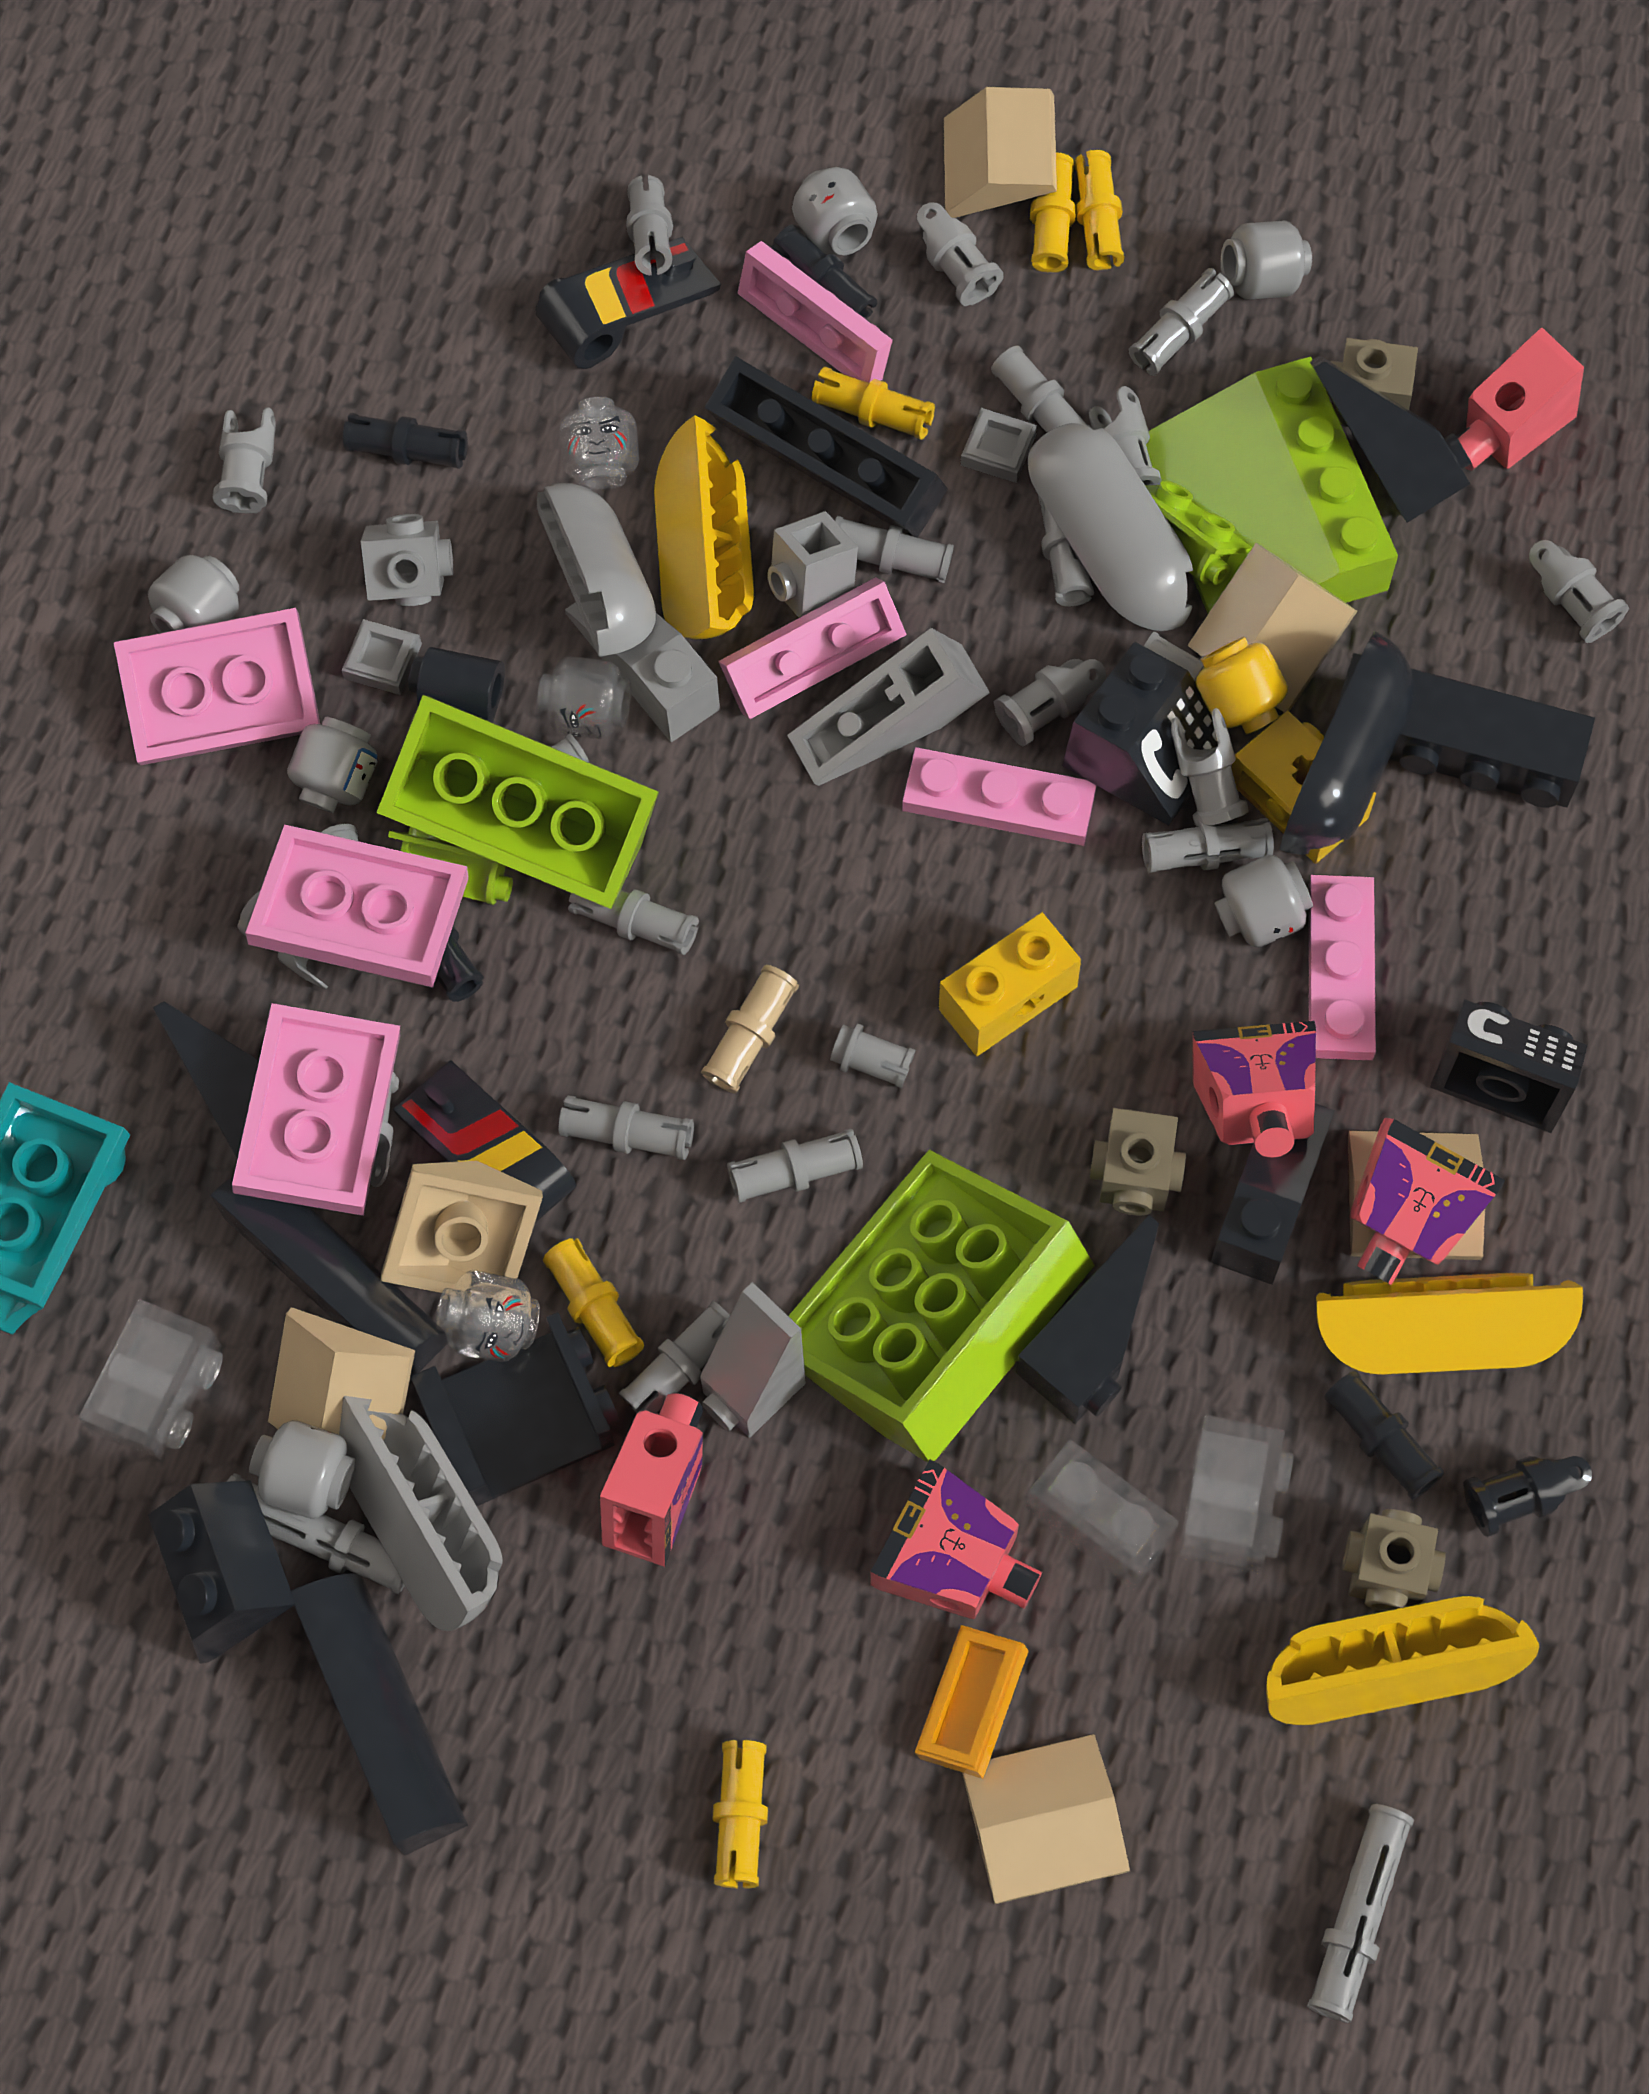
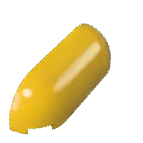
(702, 534)
(1448, 1322)
(1396, 1660)

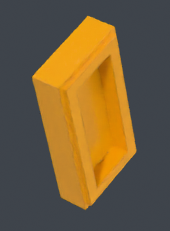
(971, 1701)

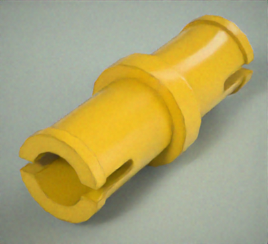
(1099, 210)
(1052, 218)
(873, 403)
(593, 1302)
(740, 1814)

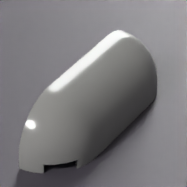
(1112, 524)
(598, 567)
(421, 1514)

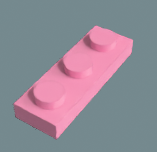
(813, 314)
(812, 648)
(999, 796)
(1342, 966)

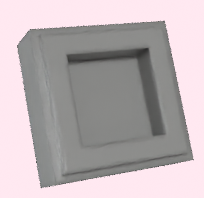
(998, 445)
(381, 657)

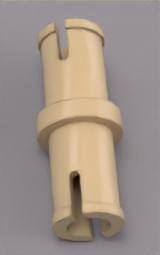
(750, 1028)

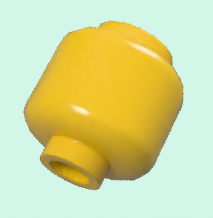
(1242, 684)

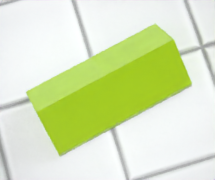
(518, 802)

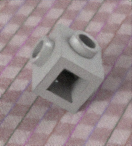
(405, 560)

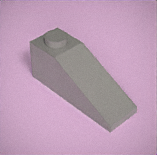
(664, 677)
(890, 707)
(753, 1364)

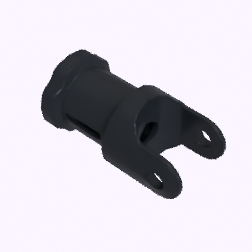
(1539, 1489)

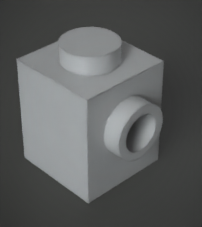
(812, 563)

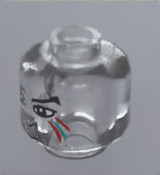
(599, 444)
(585, 697)
(488, 1316)

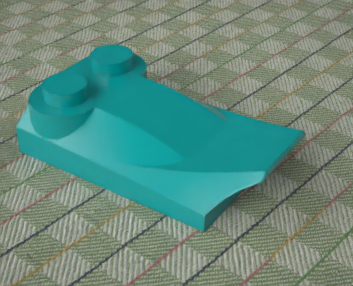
(49, 1184)

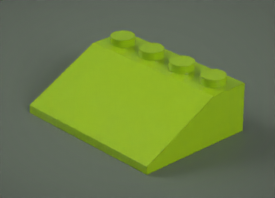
(1283, 476)
(936, 1302)

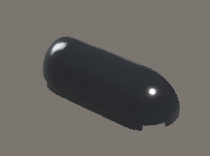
(1353, 750)

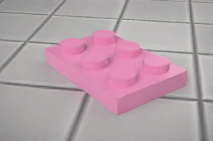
(217, 686)
(357, 905)
(316, 1109)

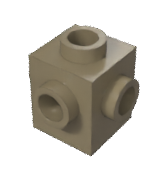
(1381, 366)
(1138, 1162)
(1380, 1580)

